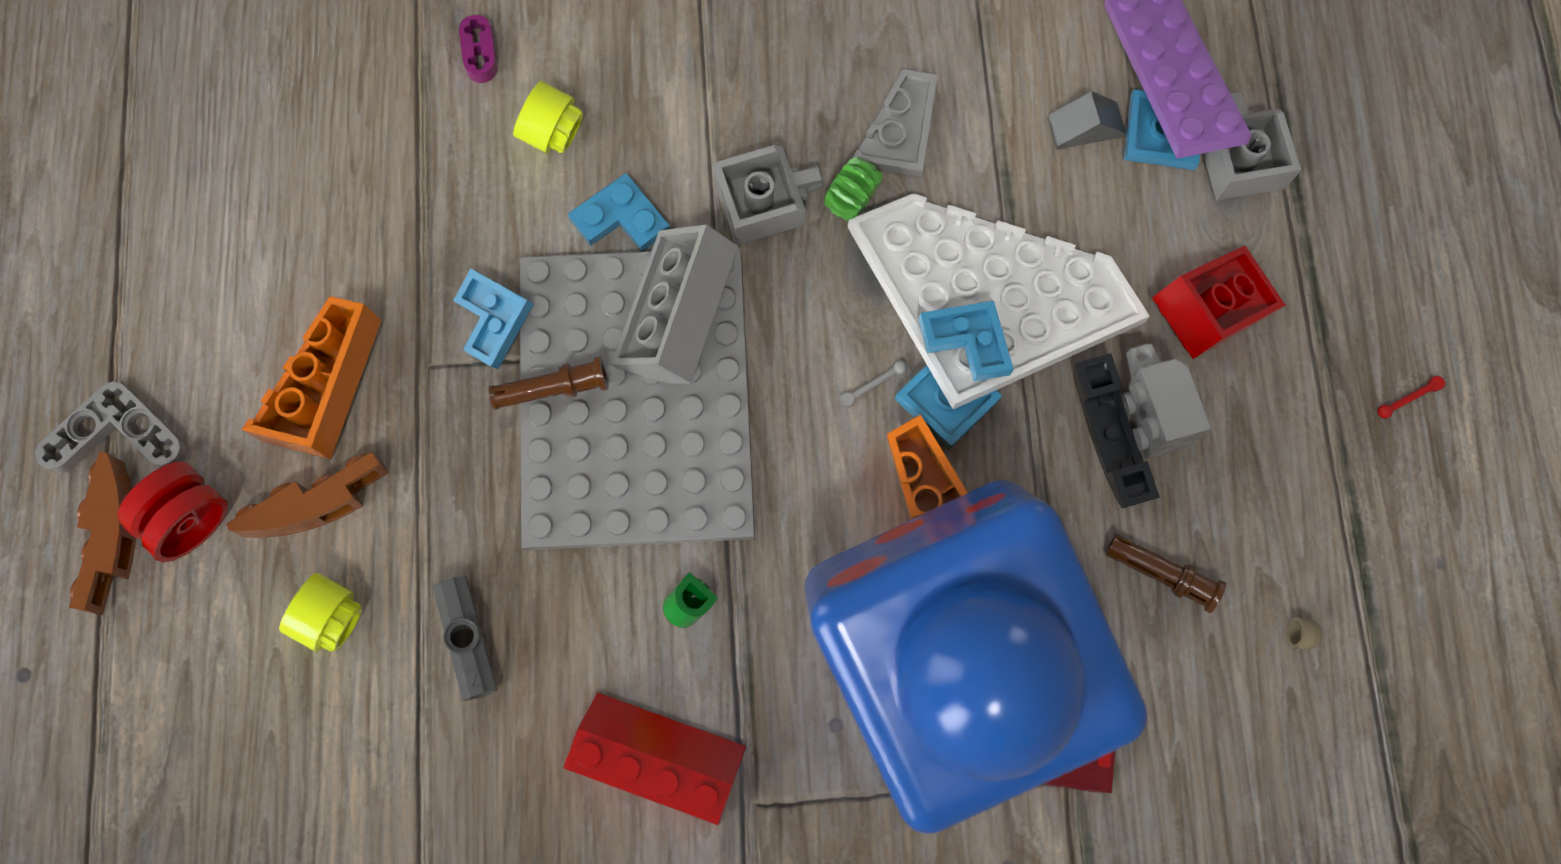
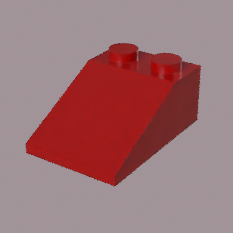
(1218, 301)

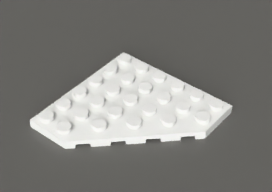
(1043, 289)

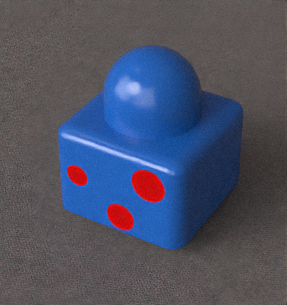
(973, 654)

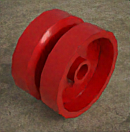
(172, 511)

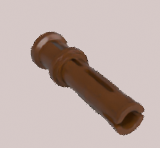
(566, 381)
(1182, 580)

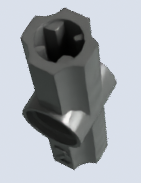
(473, 662)

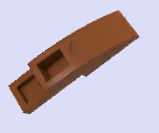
(297, 510)
(110, 545)

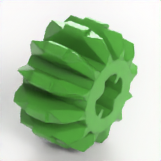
(853, 188)

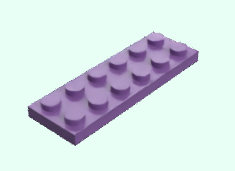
(1178, 76)

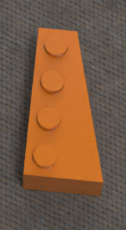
(319, 382)
(922, 468)

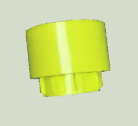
(548, 119)
(321, 614)

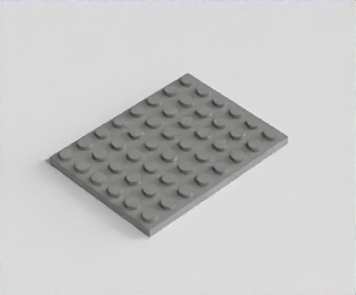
(645, 454)

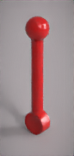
(1434, 384)

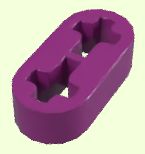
(485, 47)

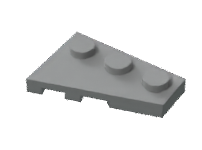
(902, 127)

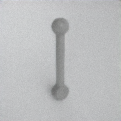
(847, 399)

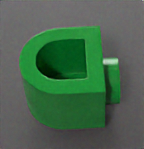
(688, 601)

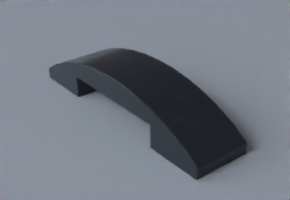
(1112, 433)

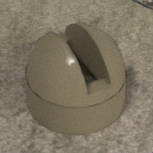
(1303, 633)

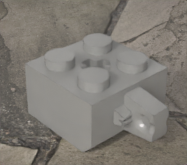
(1262, 164)
(780, 191)
(1162, 403)

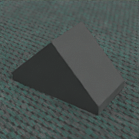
(1086, 121)

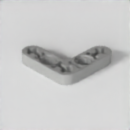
(107, 419)

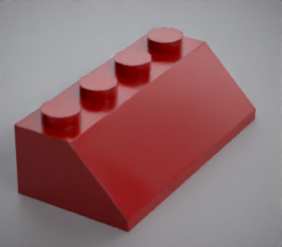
(655, 758)

